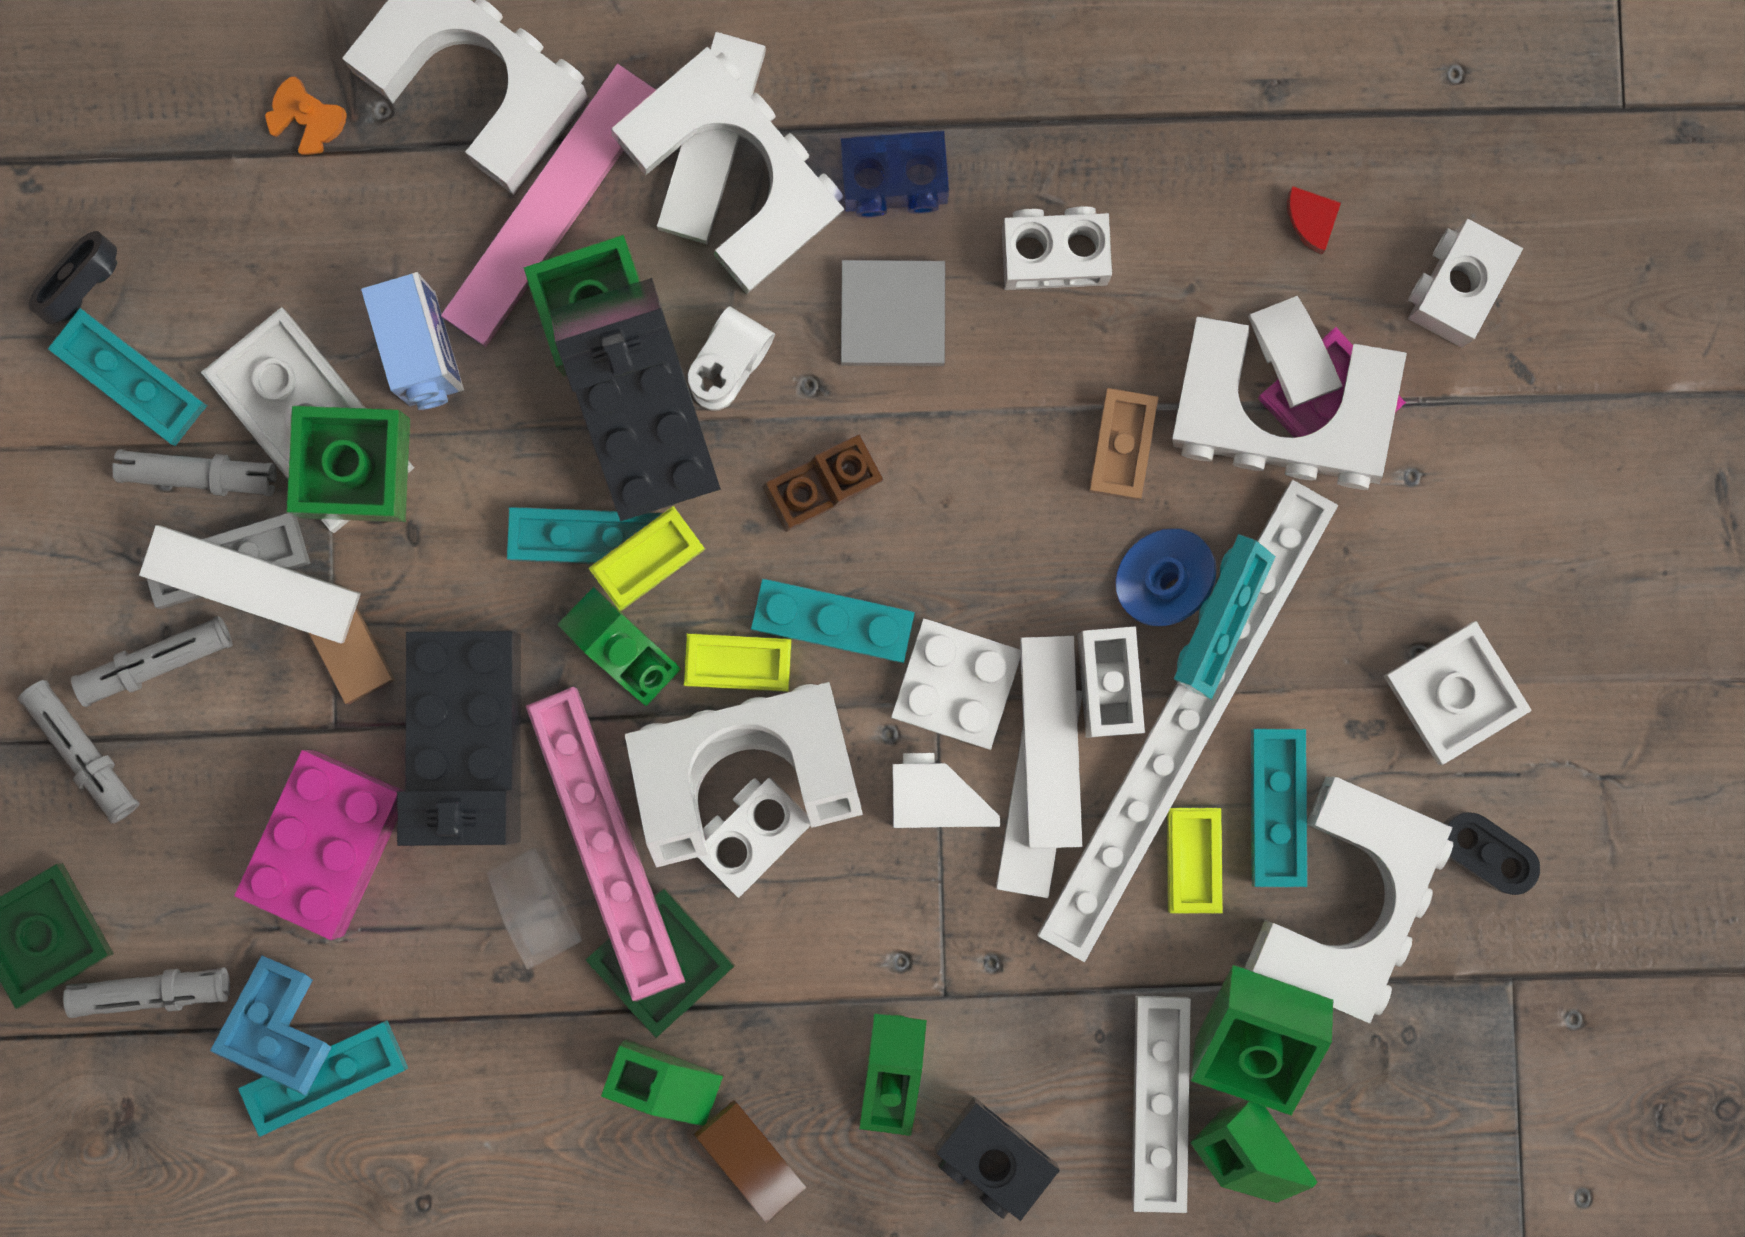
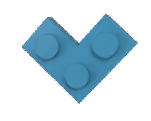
(260, 1033)

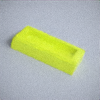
(646, 558)
(737, 662)
(1194, 860)

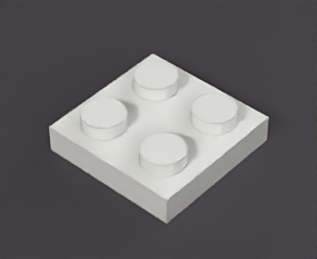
(957, 684)
(1457, 693)

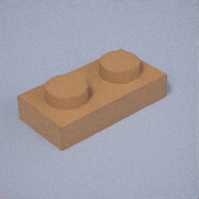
(1123, 444)

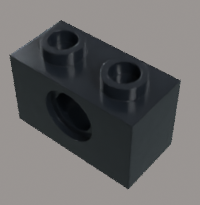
(982, 1130)

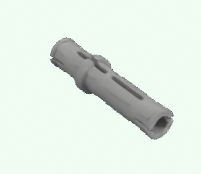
(214, 474)
(132, 669)
(90, 767)
(159, 991)

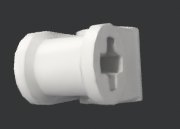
(732, 351)

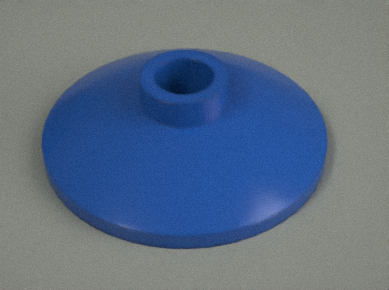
(1156, 562)

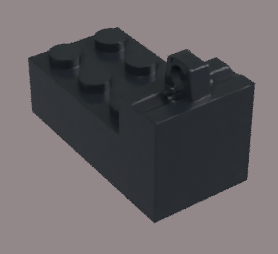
(634, 399)
(462, 739)

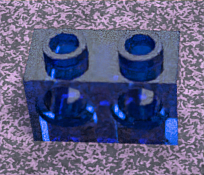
(893, 157)

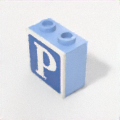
(413, 341)

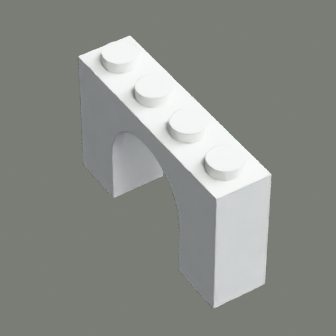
(539, 95)
(709, 98)
(1347, 447)
(675, 757)
(1406, 852)

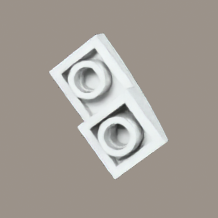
(1295, 351)

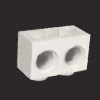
(1058, 264)
(762, 845)

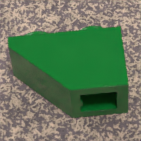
(619, 646)
(661, 1084)
(1252, 1154)

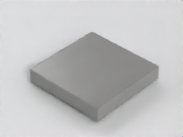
(893, 313)

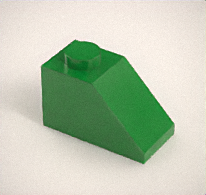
(893, 1074)

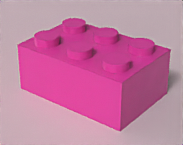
(321, 845)

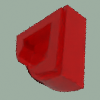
(1312, 217)

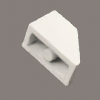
(935, 796)

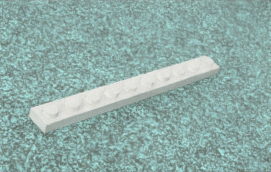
(1178, 741)

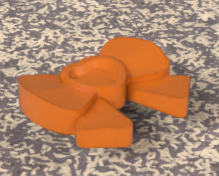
(321, 120)

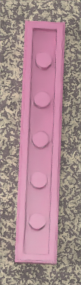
(546, 210)
(605, 844)

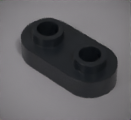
(65, 286)
(1489, 850)

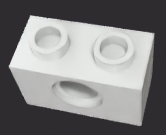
(1486, 262)
(1110, 682)

